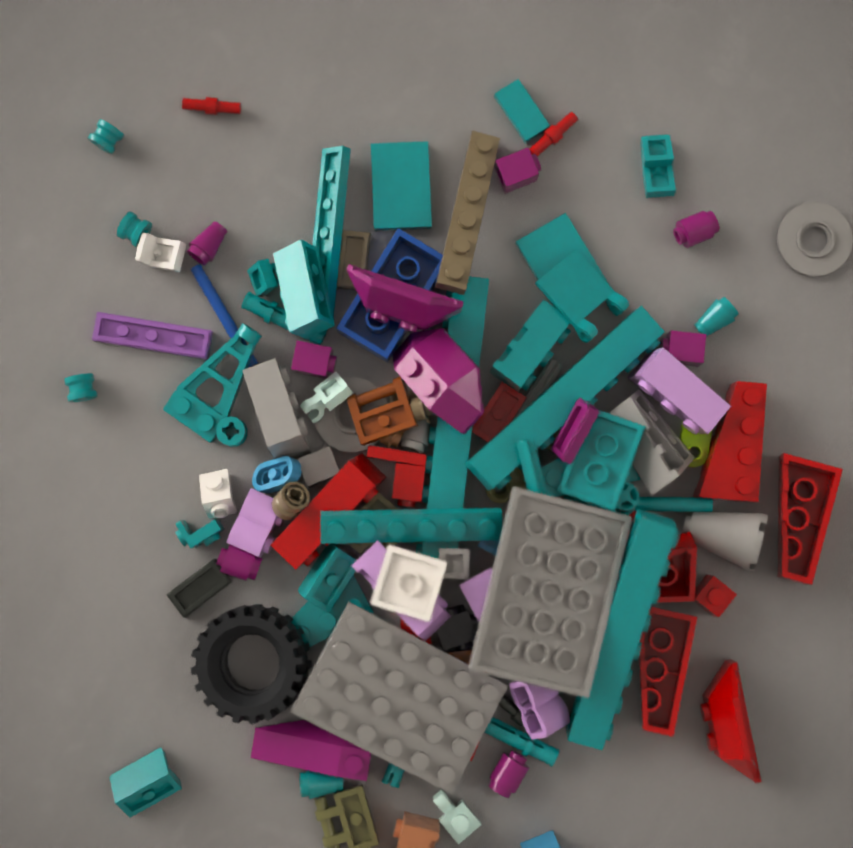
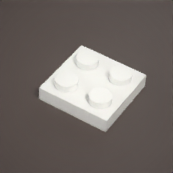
(408, 583)

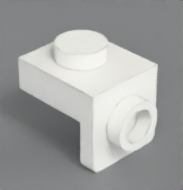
(160, 252)
(217, 494)

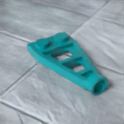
(195, 412)

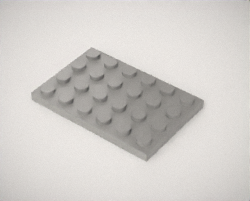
(550, 592)
(399, 698)

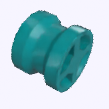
(105, 136)
(132, 228)
(80, 387)
(237, 433)
(631, 496)

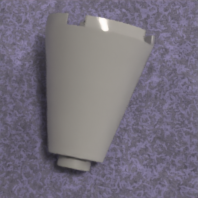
(729, 535)

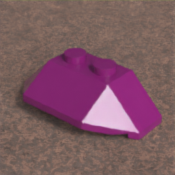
(401, 301)
(441, 377)

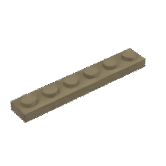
(467, 213)

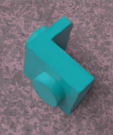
(207, 534)

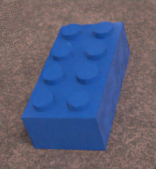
(402, 260)

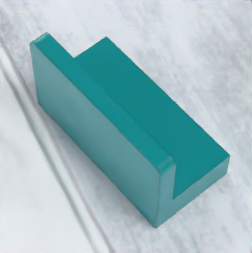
(328, 577)
(144, 783)

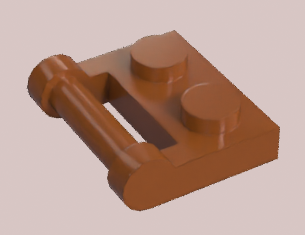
(383, 420)

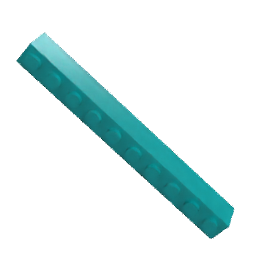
(451, 446)

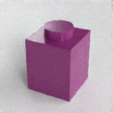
(517, 170)
(685, 347)
(313, 360)

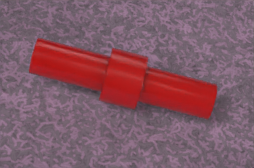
(211, 106)
(553, 134)

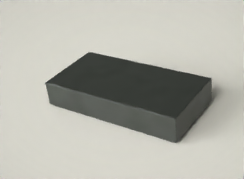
(198, 588)

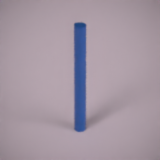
(218, 305)

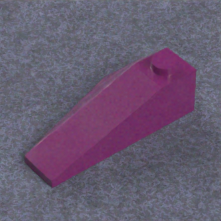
(310, 748)

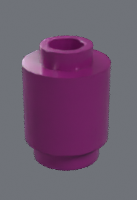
(696, 228)
(238, 563)
(508, 773)

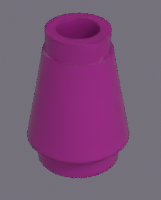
(207, 243)

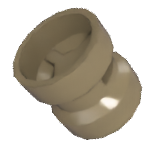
(290, 500)

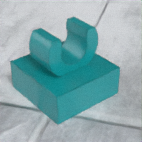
(262, 277)

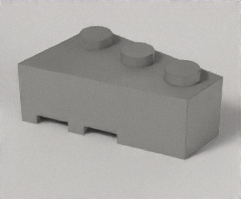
(277, 410)
(660, 452)

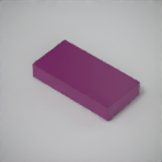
(575, 430)

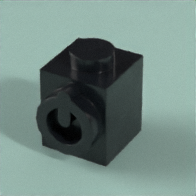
(458, 629)

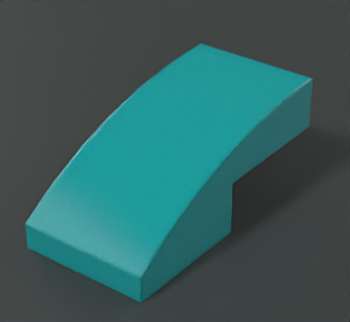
(657, 166)

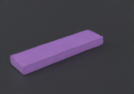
(152, 335)

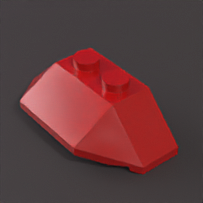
(729, 721)

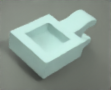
(328, 394)
(457, 817)

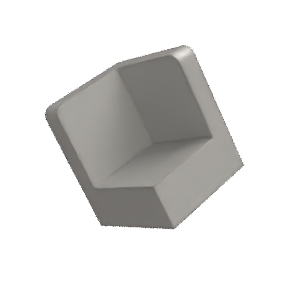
(318, 466)
(457, 563)

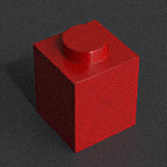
(408, 484)
(713, 595)

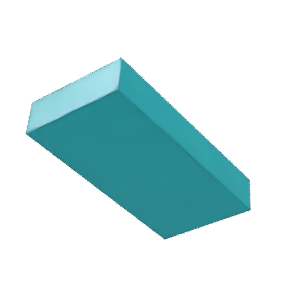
(521, 110)

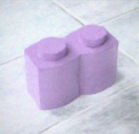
(255, 525)
(540, 709)

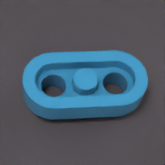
(275, 474)

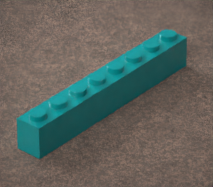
(551, 409)
(629, 616)

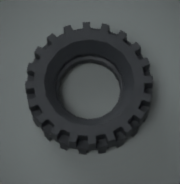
(216, 678)

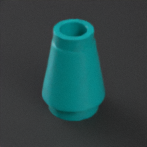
(716, 317)
(318, 784)

